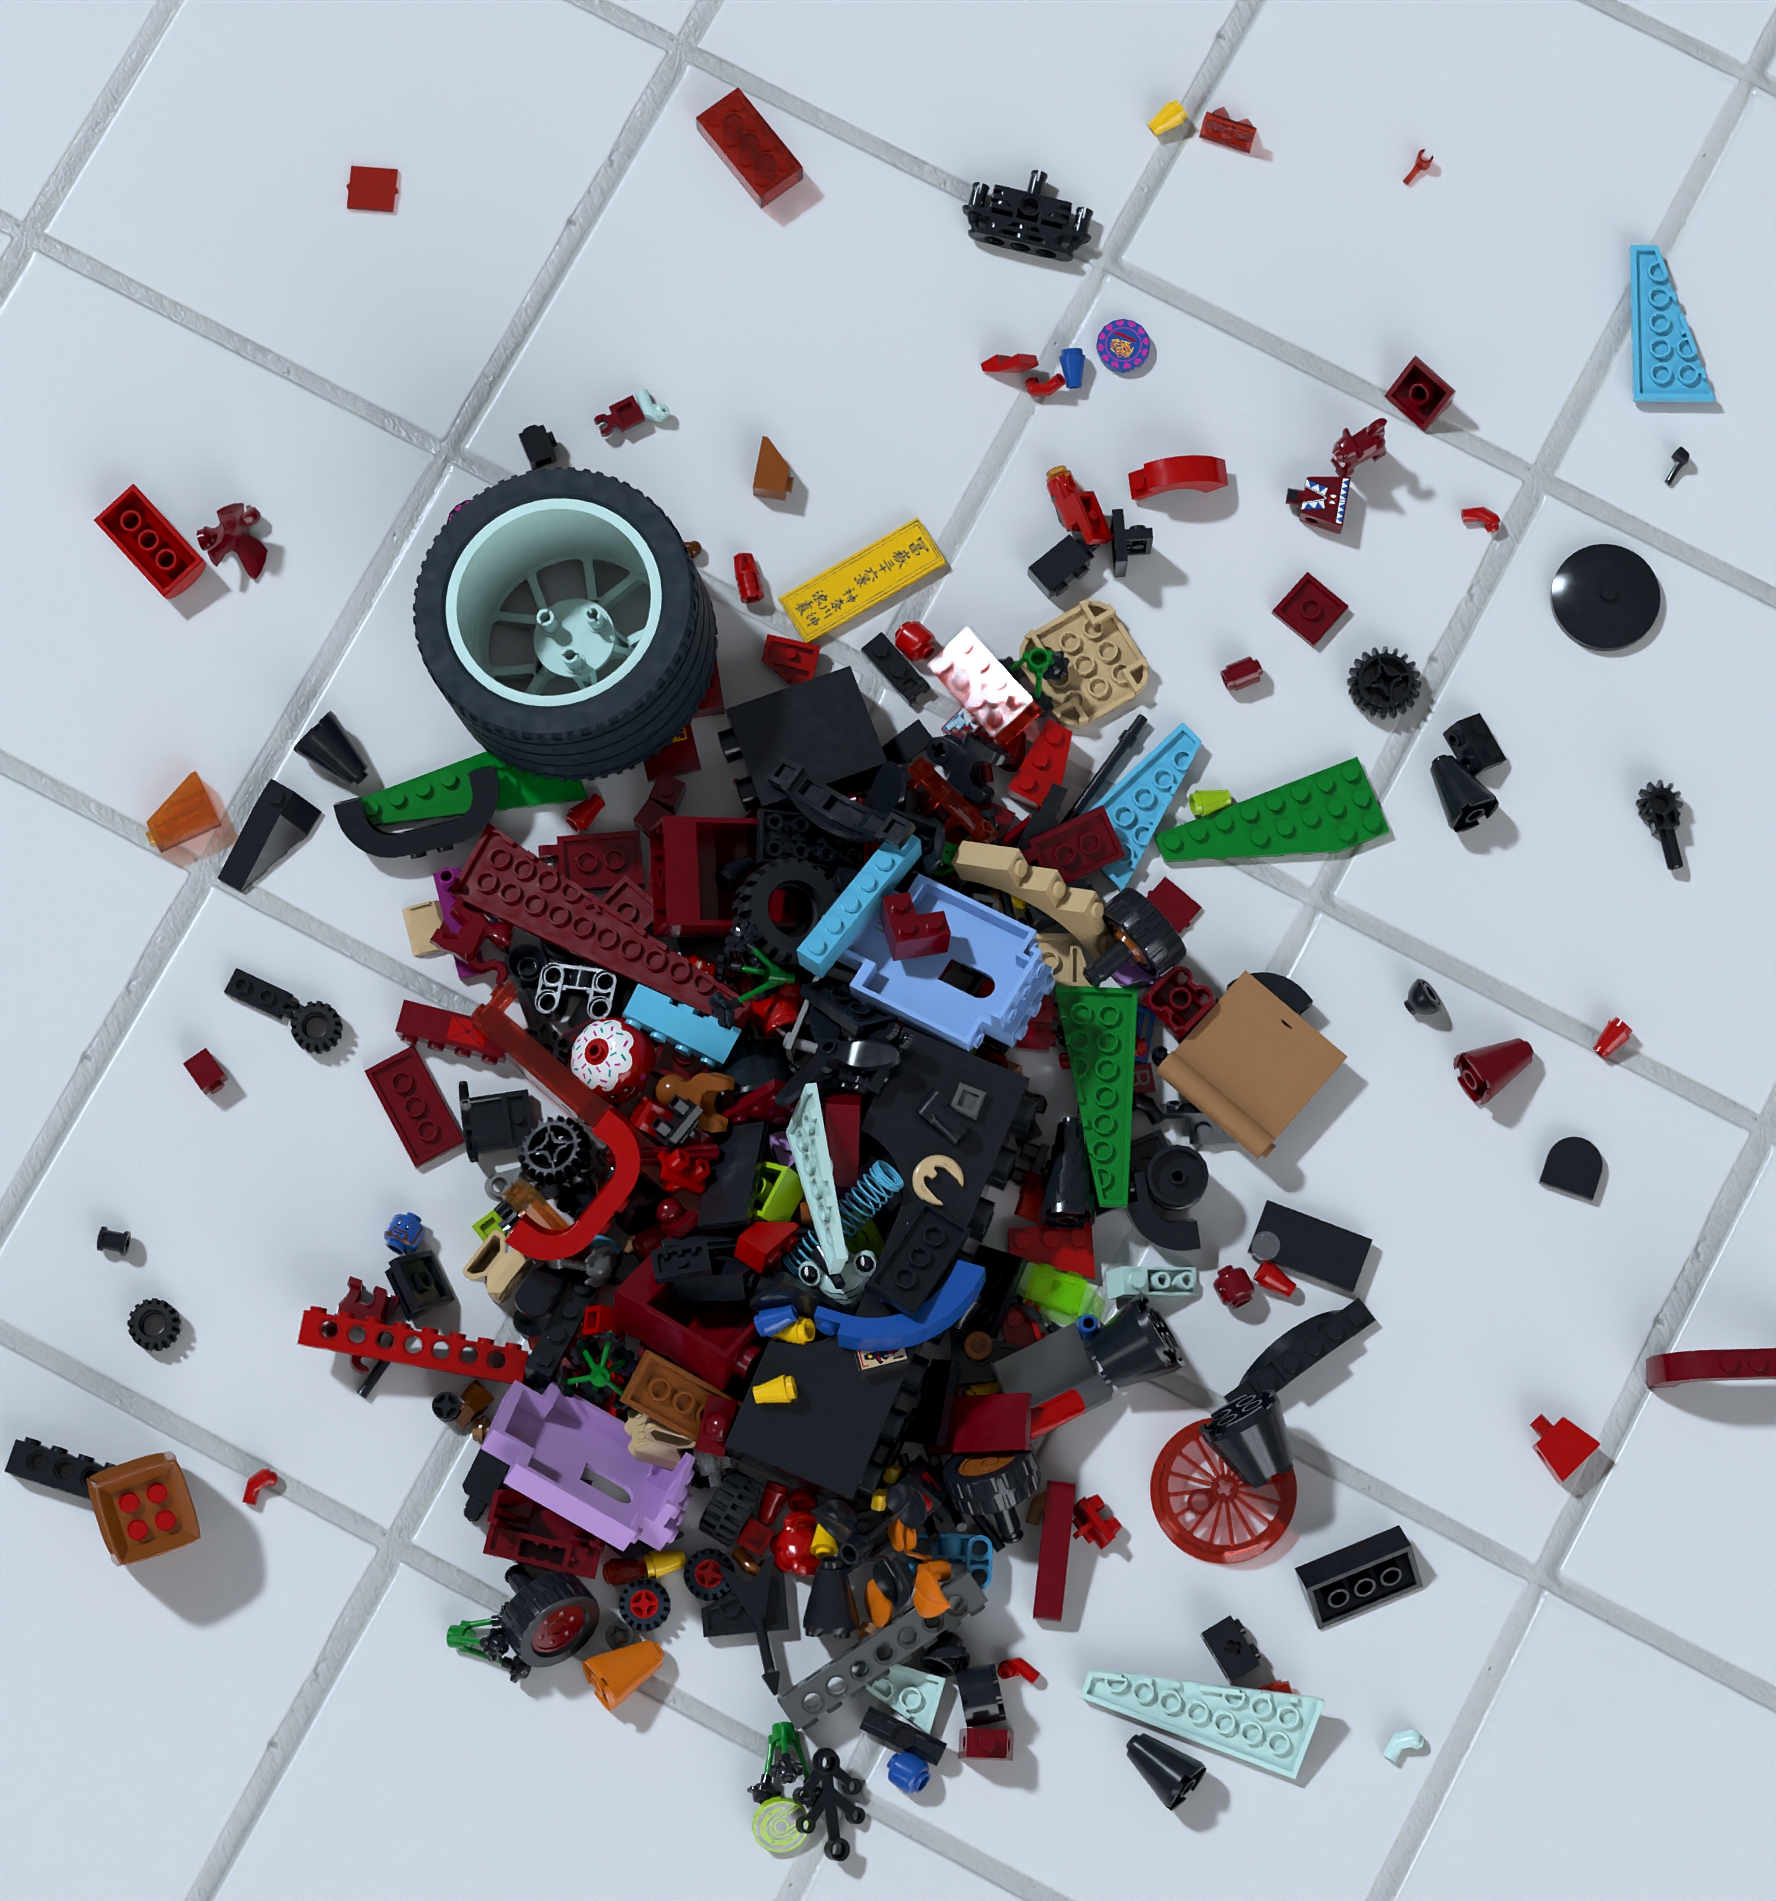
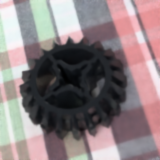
(1394, 679)
(543, 1144)

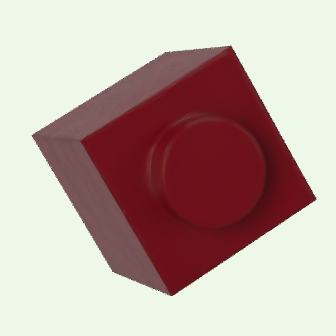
(668, 792)
(206, 1072)

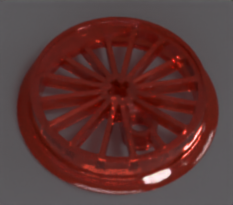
(1184, 1539)

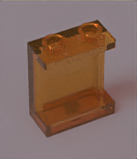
(523, 1192)

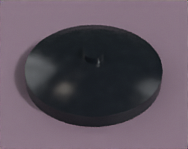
(1605, 597)

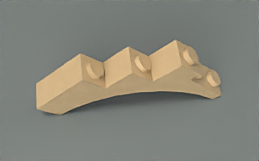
(1044, 888)

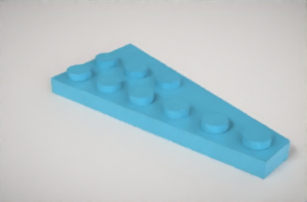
(1662, 345)
(1143, 797)

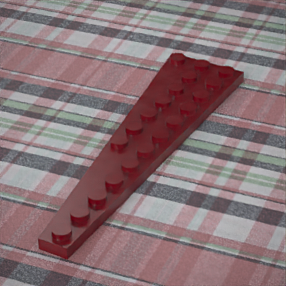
(541, 901)

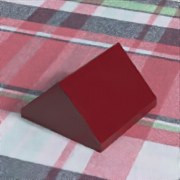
(1420, 393)

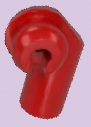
(1035, 388)
(1481, 514)
(257, 1482)
(1017, 1667)

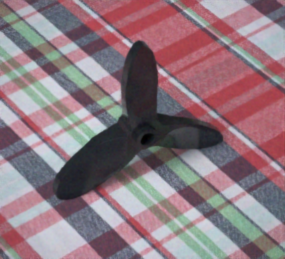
(835, 1054)

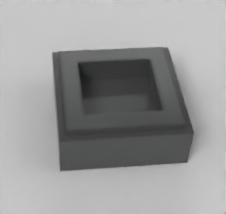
(968, 1101)

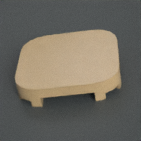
(1102, 668)

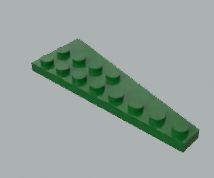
(449, 792)
(1101, 1054)

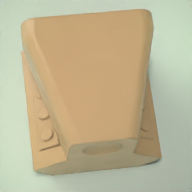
(497, 1267)
(654, 1441)

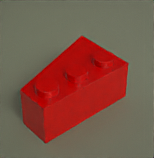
(1041, 766)

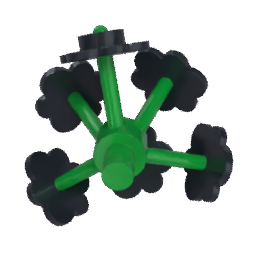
(598, 1383)

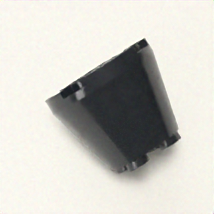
(752, 1065)
(1135, 1345)
(1251, 1437)

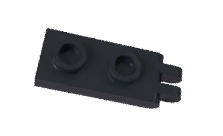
(260, 995)

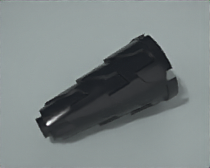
(1068, 1186)

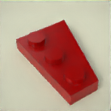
(1056, 1247)

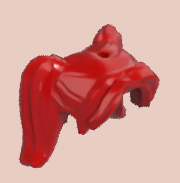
(777, 1010)
(793, 1545)

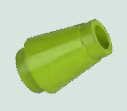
(1208, 801)

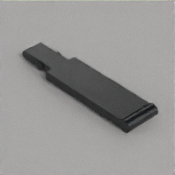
(1044, 819)

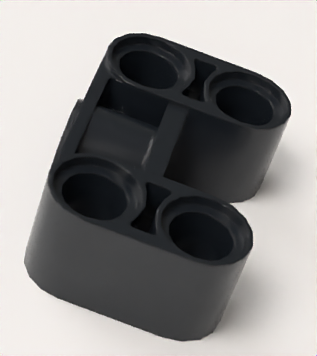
(578, 982)

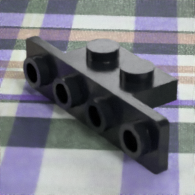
(1201, 1128)

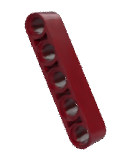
(1054, 1550)

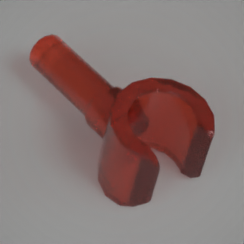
(1420, 164)

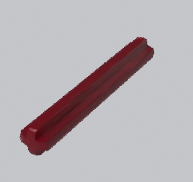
(649, 1154)

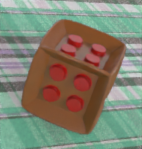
(143, 1508)

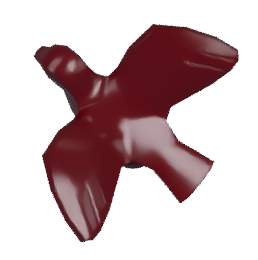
(233, 536)

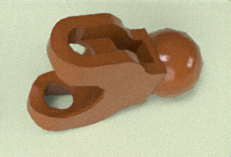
(702, 1091)

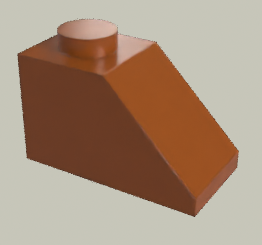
(772, 473)

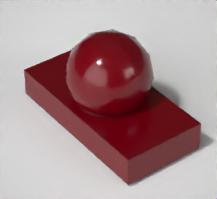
(673, 1218)
(715, 1425)

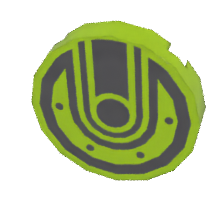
(776, 1824)

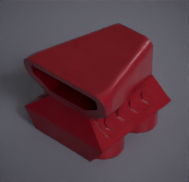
(1179, 1001)

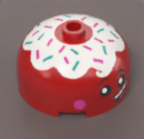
(613, 1059)

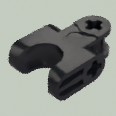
(964, 762)

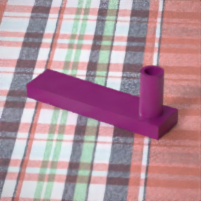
(444, 882)

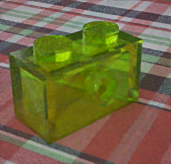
(1055, 1289)

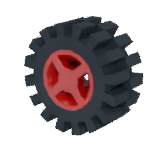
(706, 1565)
(644, 1595)

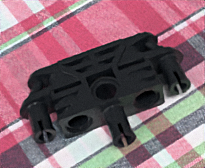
(1025, 232)

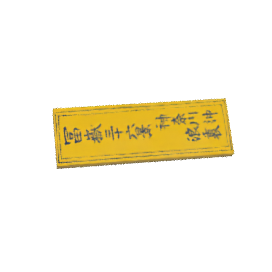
(862, 581)

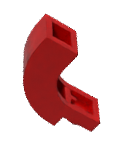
(1176, 473)

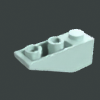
(1153, 1282)

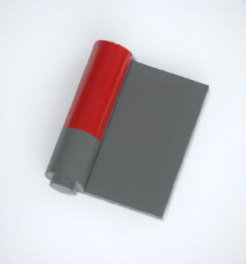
(1057, 1377)

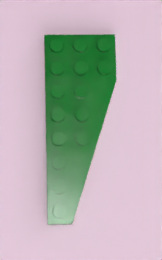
(1304, 817)

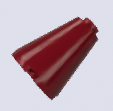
(1491, 1068)

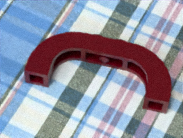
(1710, 1365)

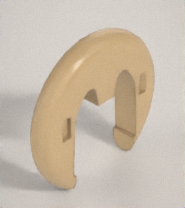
(926, 1168)

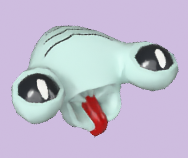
(854, 1272)

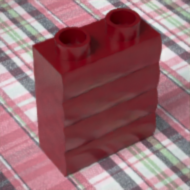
(683, 871)
(701, 1336)

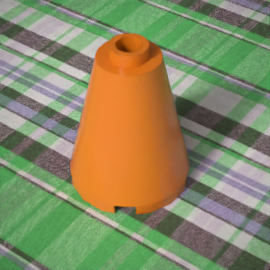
(622, 1671)

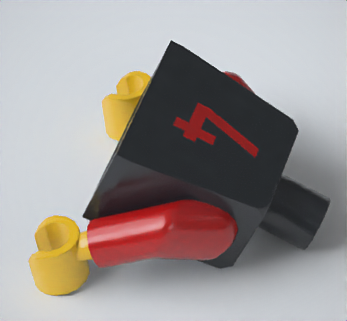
(923, 1476)

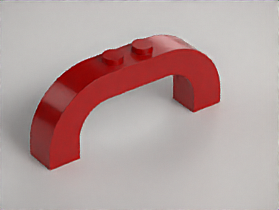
(557, 1244)

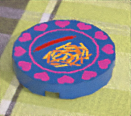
(1123, 345)

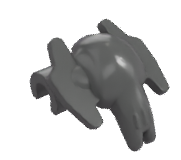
(597, 1265)

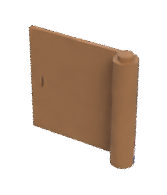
(1251, 1065)

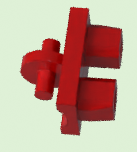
(679, 1172)
(1091, 1525)

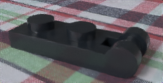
(895, 668)

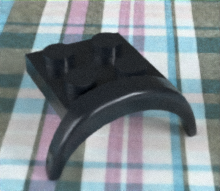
(494, 1120)

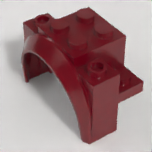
(539, 1537)

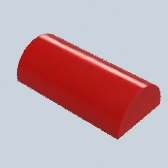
(151, 543)

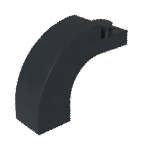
(1284, 989)
(1172, 1235)

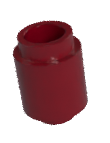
(1241, 674)

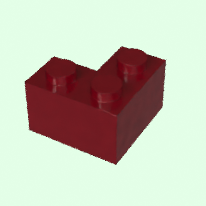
(912, 934)

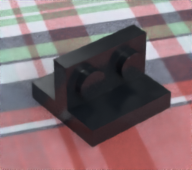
(1127, 542)
(418, 1283)

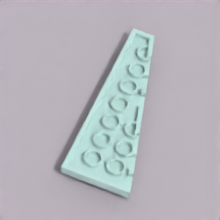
(1240, 1721)

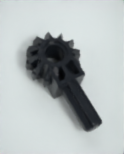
(1663, 820)
(538, 1028)

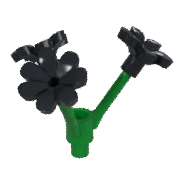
(773, 975)

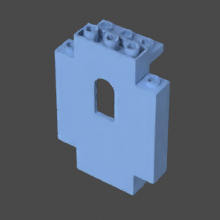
(978, 940)

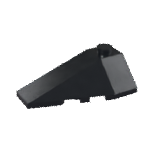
(271, 830)

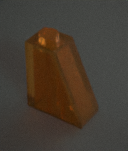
(182, 815)

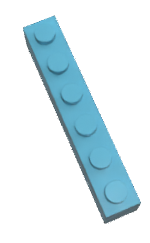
(856, 905)

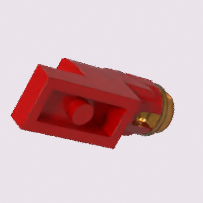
(1075, 508)

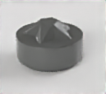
(619, 1635)

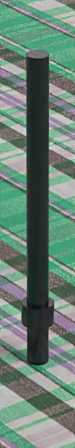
(1126, 740)

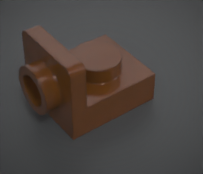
(475, 1403)

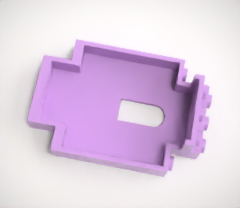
(553, 1440)

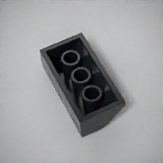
(1359, 1577)

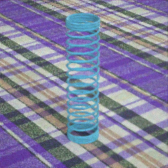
(879, 1179)

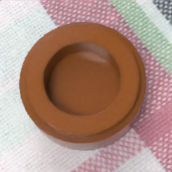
(978, 1345)

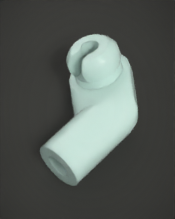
(651, 411)
(1402, 1740)

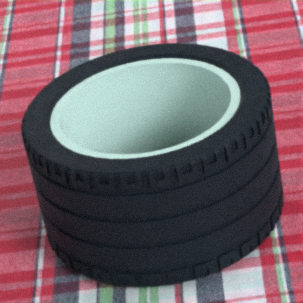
(508, 539)

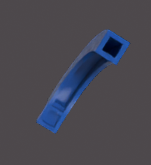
(901, 1330)

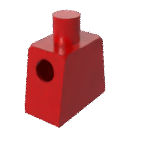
(1562, 1446)

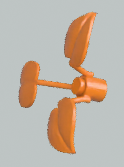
(928, 1595)

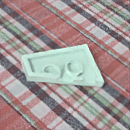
(908, 1692)

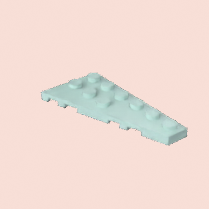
(815, 1170)

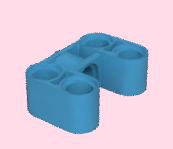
(957, 1550)

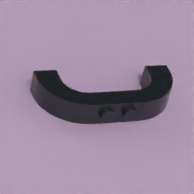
(415, 842)

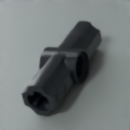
(885, 1726)

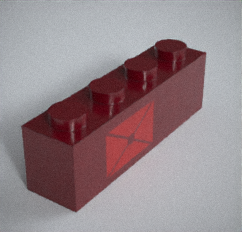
(443, 1030)

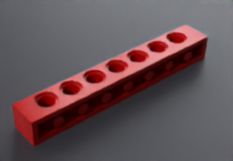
(311, 1336)

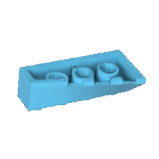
(680, 1026)

